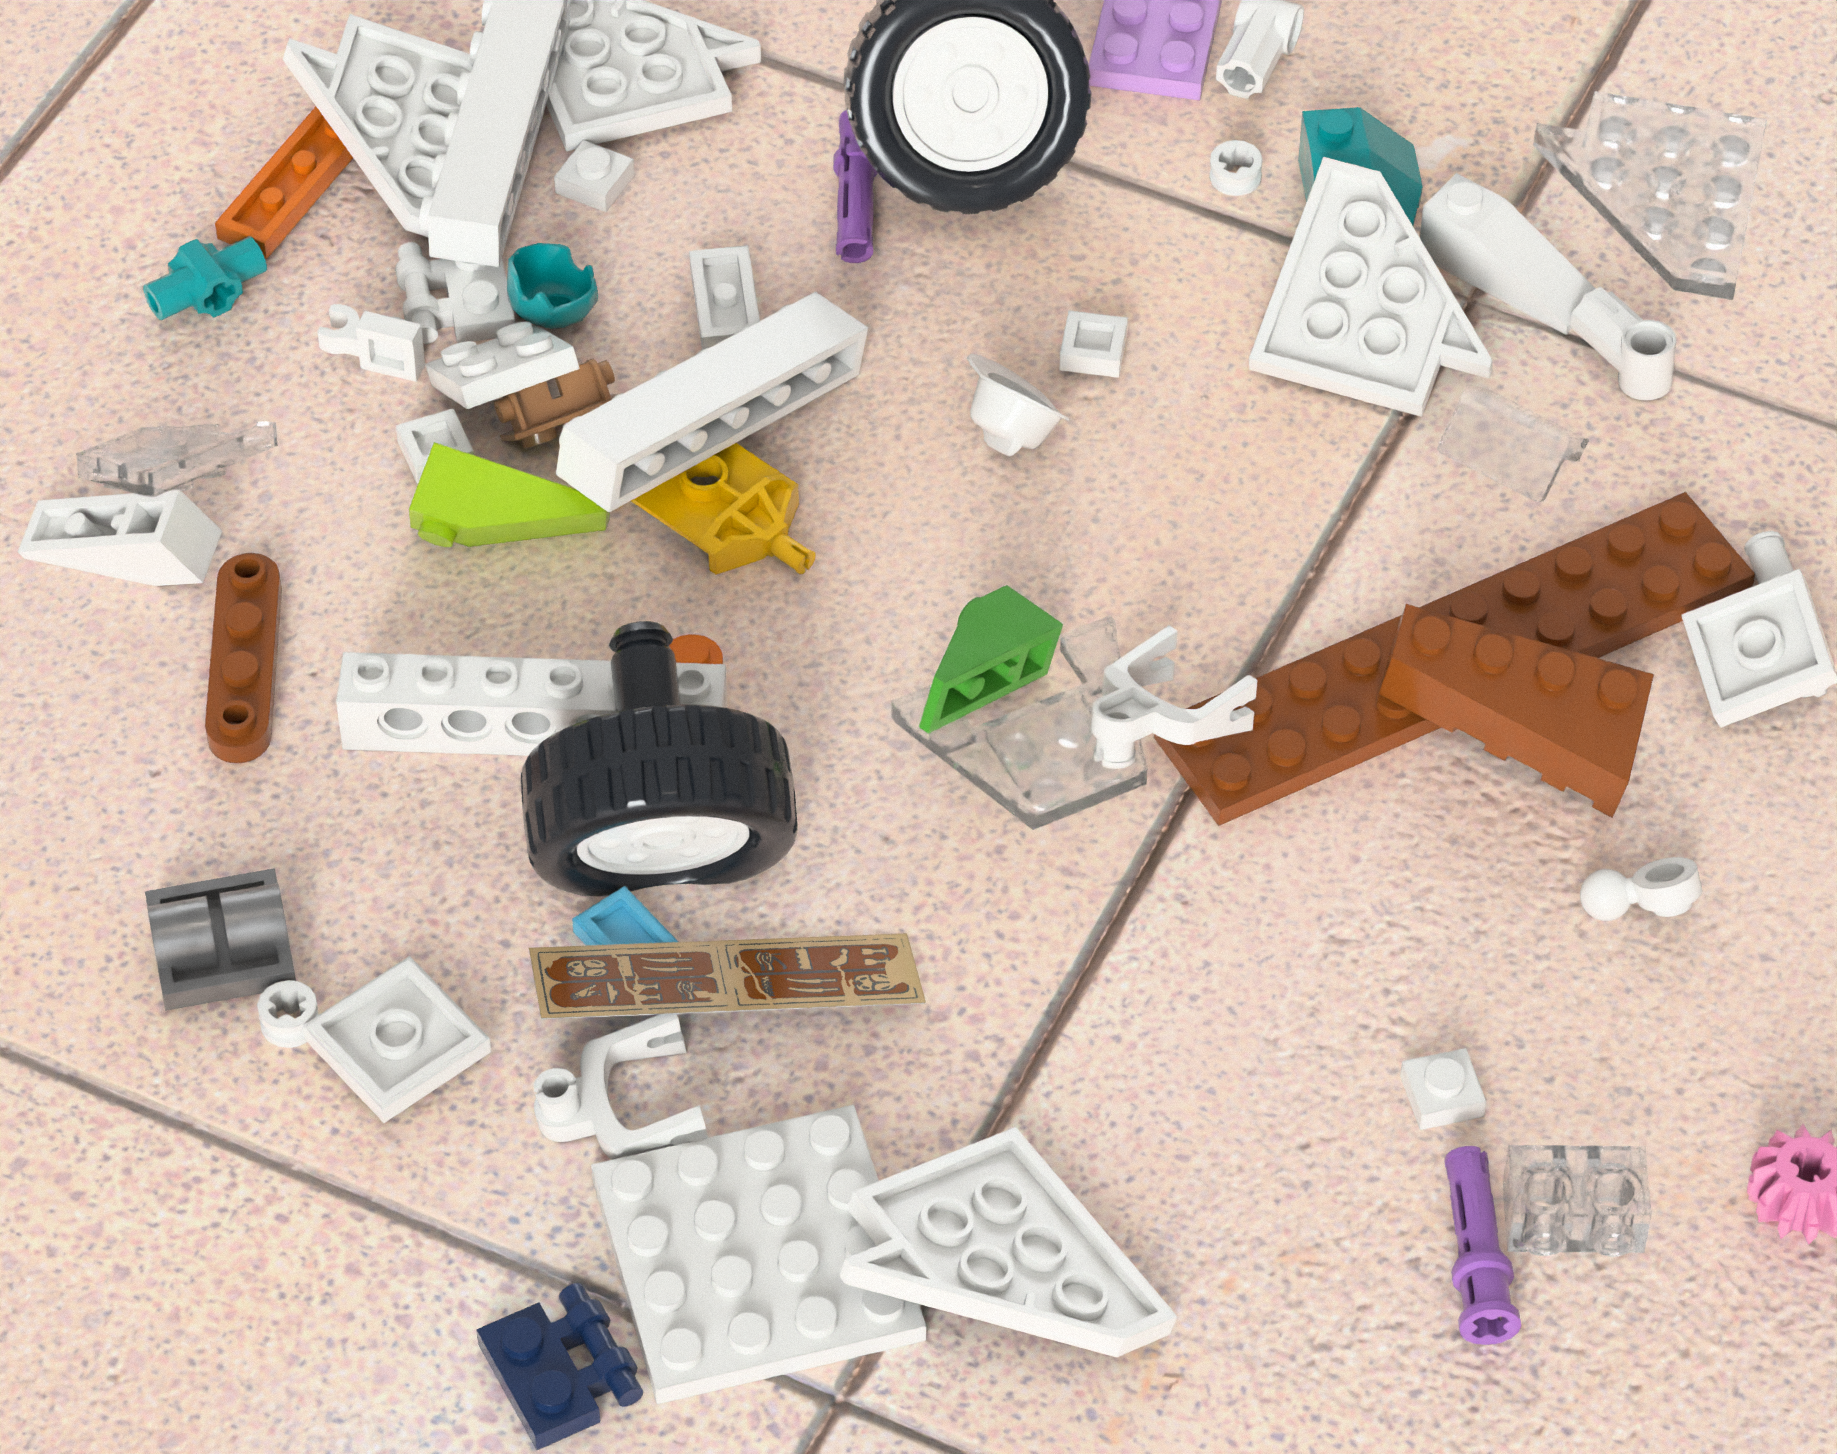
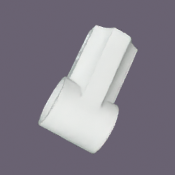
(1259, 38)
(1635, 347)

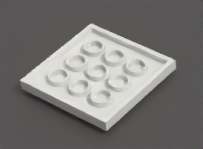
(741, 1254)

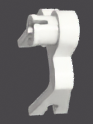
(1131, 712)
(580, 1106)

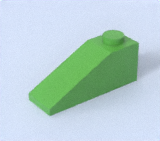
(994, 651)

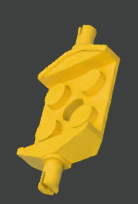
(736, 517)

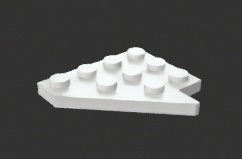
(640, 70)
(386, 104)
(1363, 300)
(1005, 1245)

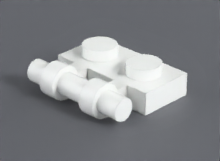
(475, 293)

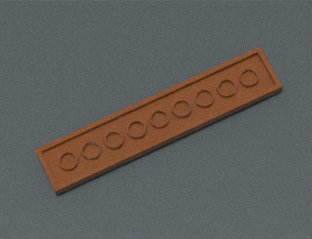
(1579, 597)

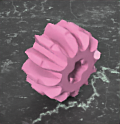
(1796, 1183)

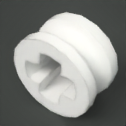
(1226, 157)
(290, 997)

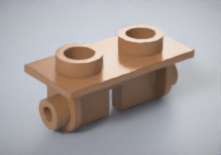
(537, 414)

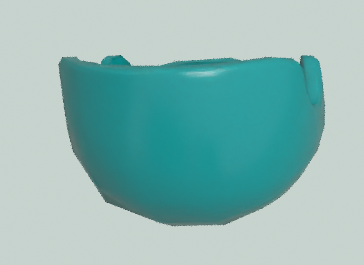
(549, 287)

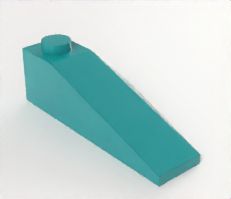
(1364, 141)

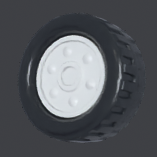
(967, 98)
(657, 786)

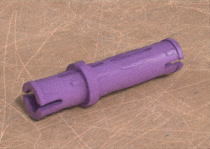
(854, 197)

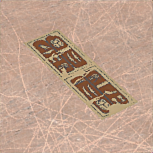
(725, 976)

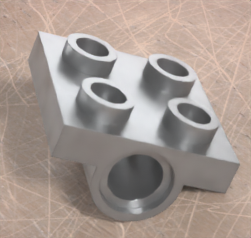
(219, 938)

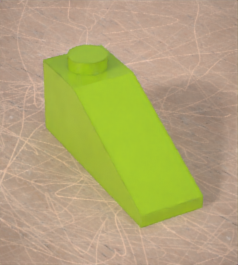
(490, 503)

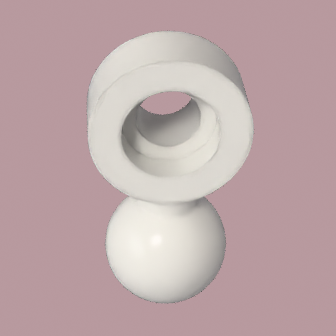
(1660, 886)

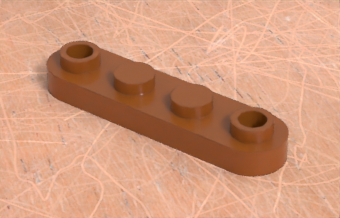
(243, 658)

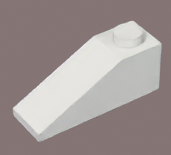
(1500, 252)
(124, 537)

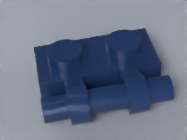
(540, 1375)

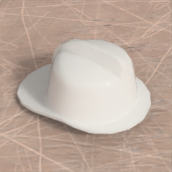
(1010, 408)

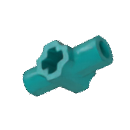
(205, 278)

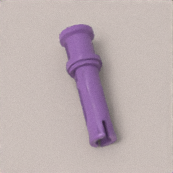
(1482, 1269)

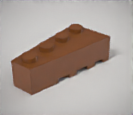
(1523, 699)

